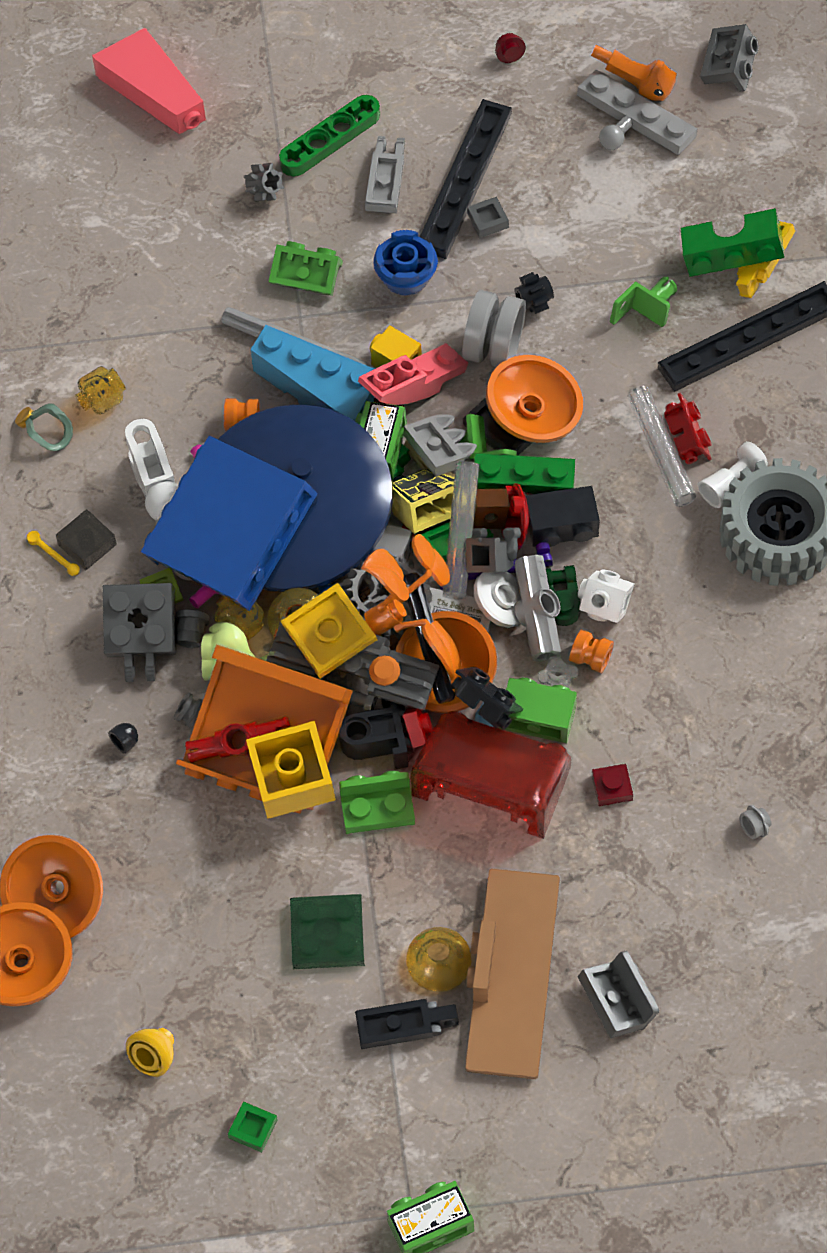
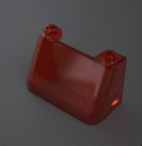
(492, 770)

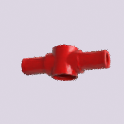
(221, 741)

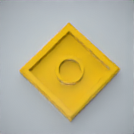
(328, 630)

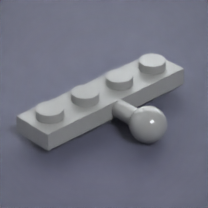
(634, 112)

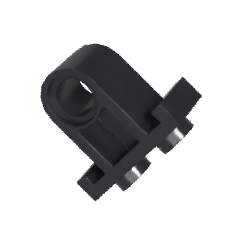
(381, 734)

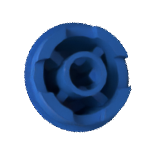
(405, 262)

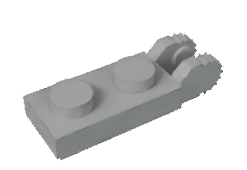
(385, 177)

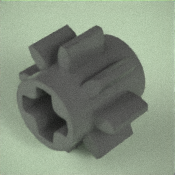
(263, 182)

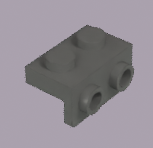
(619, 995)

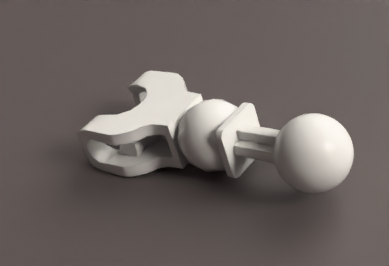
(151, 469)

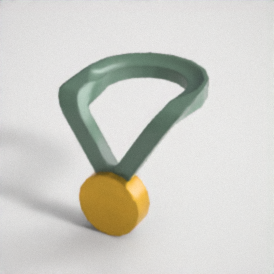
(27, 415)

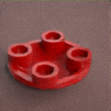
(518, 513)

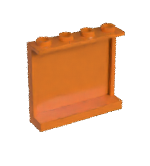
(259, 691)

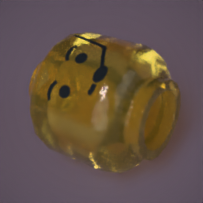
(100, 390)
(247, 621)

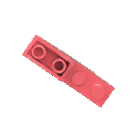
(415, 379)

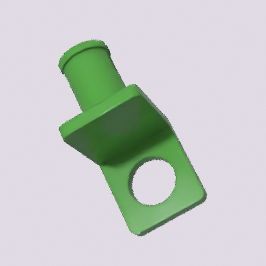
(647, 302)
(476, 434)

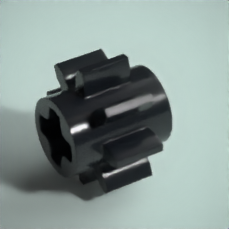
(535, 292)

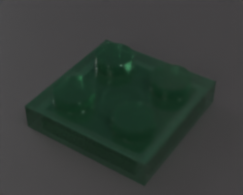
(327, 931)

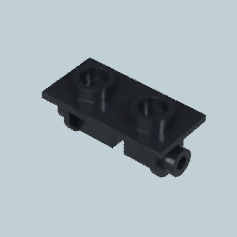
(475, 686)

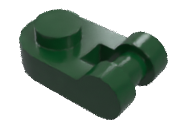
(568, 598)

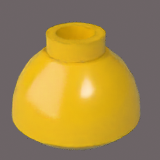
(151, 1051)

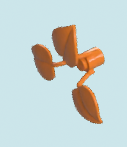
(391, 611)

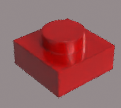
(417, 725)

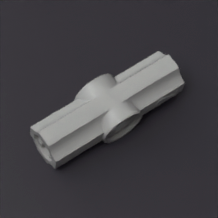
(537, 607)

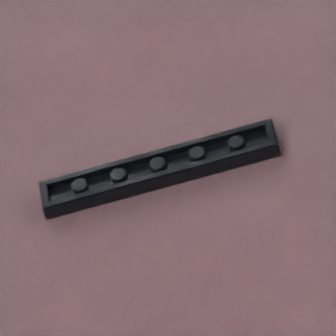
(465, 176)
(745, 337)

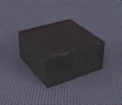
(86, 539)

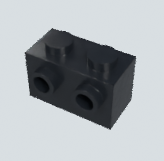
(563, 516)

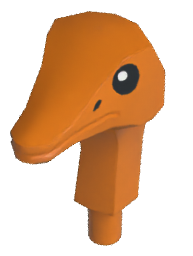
(652, 80)

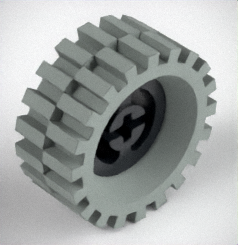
(755, 537)

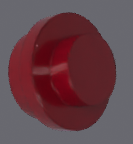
(510, 48)

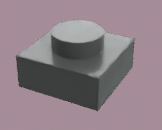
(488, 217)

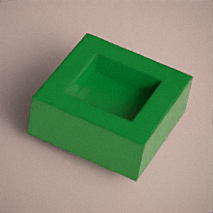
(252, 1126)

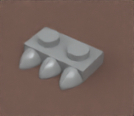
(438, 444)

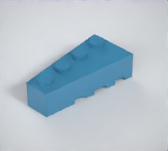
(310, 372)

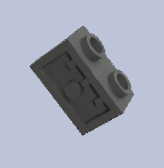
(730, 56)

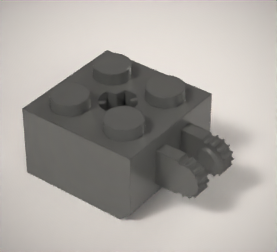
(122, 635)

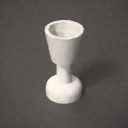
(715, 486)

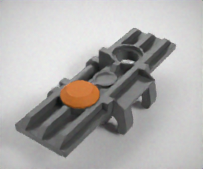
(385, 671)

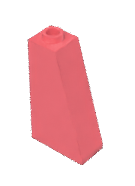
(150, 80)

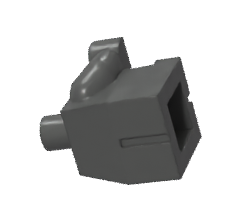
(490, 553)

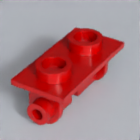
(684, 418)

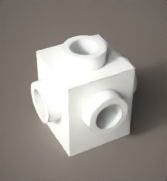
(605, 596)

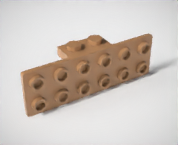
(511, 973)

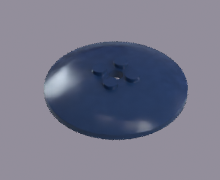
(344, 470)

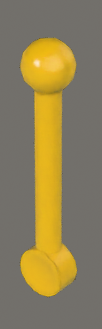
(34, 539)

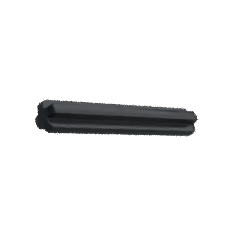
(420, 610)

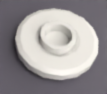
(496, 597)

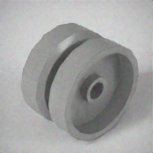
(493, 328)

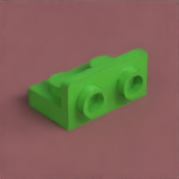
(304, 268)
(376, 802)

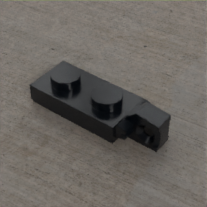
(403, 1022)

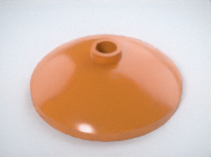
(538, 386)
(473, 647)
(36, 868)
(43, 940)

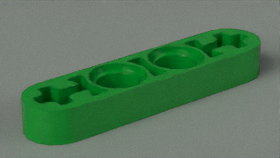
(332, 137)

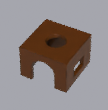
(488, 502)

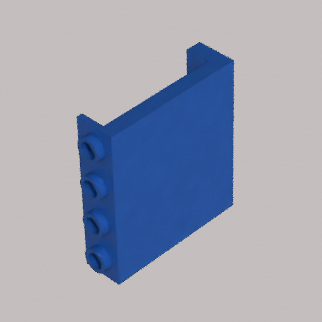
(229, 521)

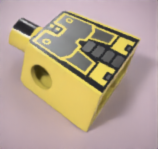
(422, 499)

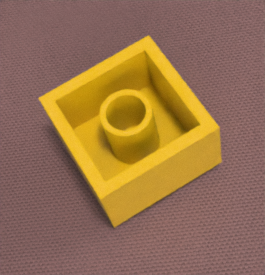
(291, 769)

